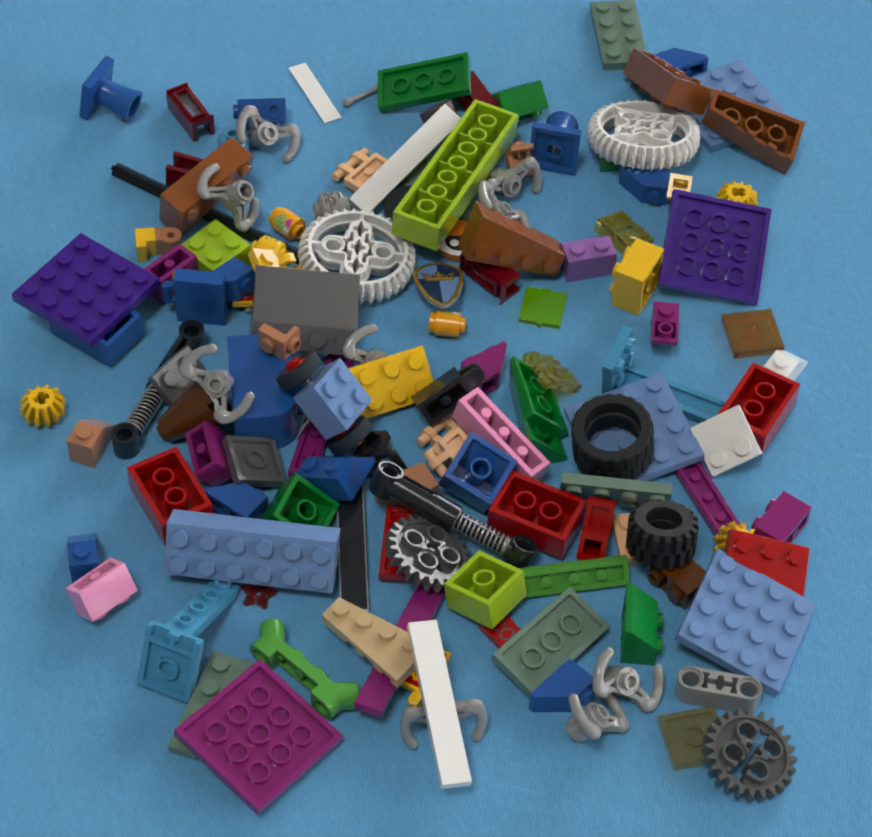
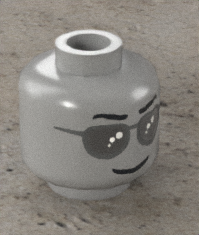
(329, 201)

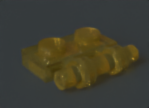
(551, 373)

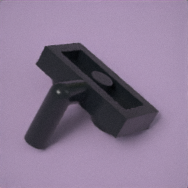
(375, 446)

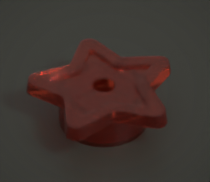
(261, 600)

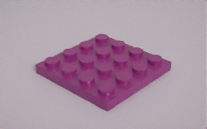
(258, 736)

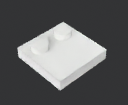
(726, 440)

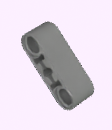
(720, 689)

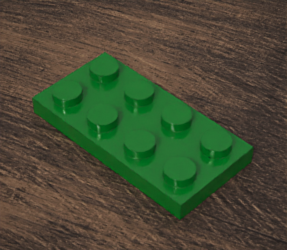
(424, 82)

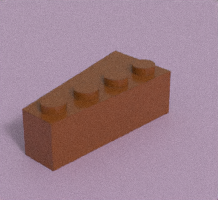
(755, 129)
(180, 202)

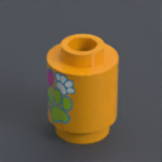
(287, 223)
(447, 323)

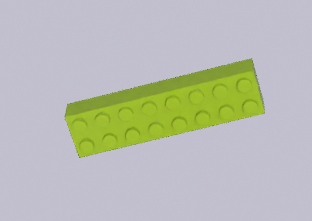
(454, 175)

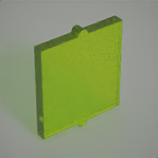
(542, 307)

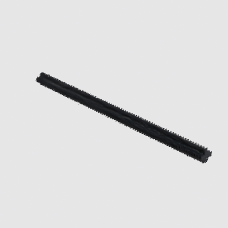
(155, 188)

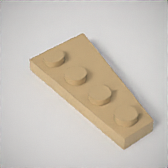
(373, 638)

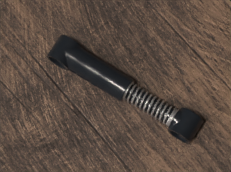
(129, 433)
(391, 483)

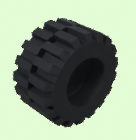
(662, 534)

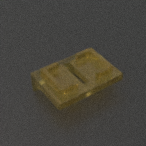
(618, 222)

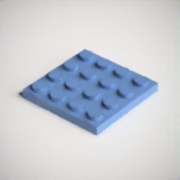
(738, 81)
(673, 439)
(745, 622)

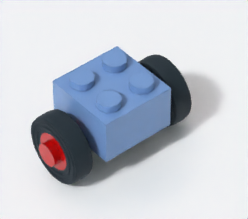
(329, 400)

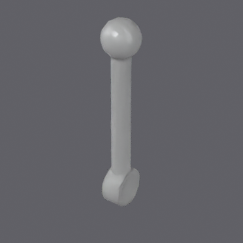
(348, 101)

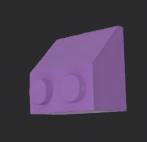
(588, 258)

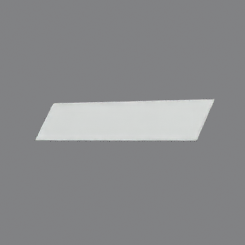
(315, 92)

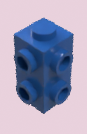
(270, 109)

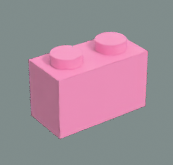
(101, 589)

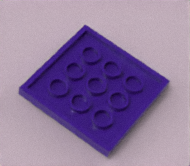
(714, 247)
(86, 290)

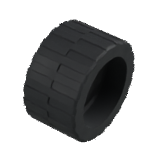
(613, 412)

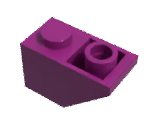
(664, 323)
(492, 363)

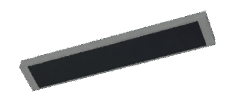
(352, 551)

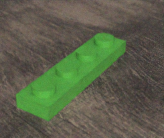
(578, 575)

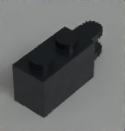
(442, 394)

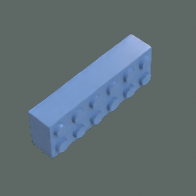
(252, 551)

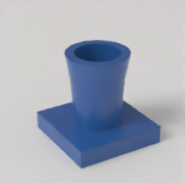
(102, 90)
(557, 143)

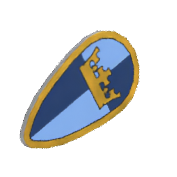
(439, 283)

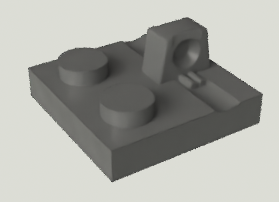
(168, 379)
(254, 461)

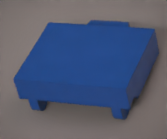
(197, 296)

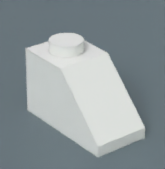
(786, 364)

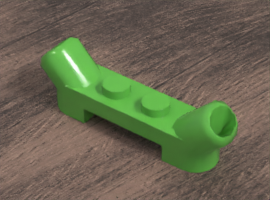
(326, 696)

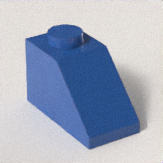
(687, 61)
(646, 185)
(238, 280)
(238, 500)
(82, 555)
(554, 691)

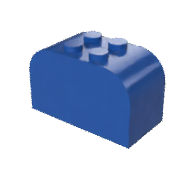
(273, 410)

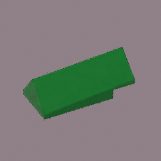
(537, 411)

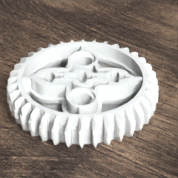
(643, 135)
(359, 252)

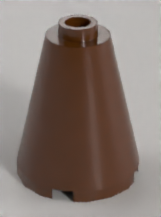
(187, 412)

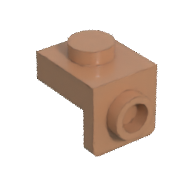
(517, 153)
(278, 343)

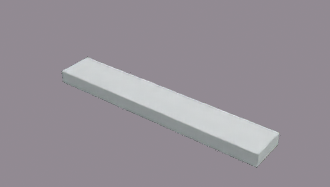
(405, 160)
(439, 704)

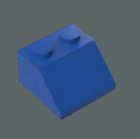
(477, 472)
(337, 475)

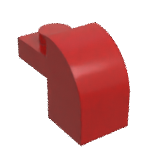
(596, 528)

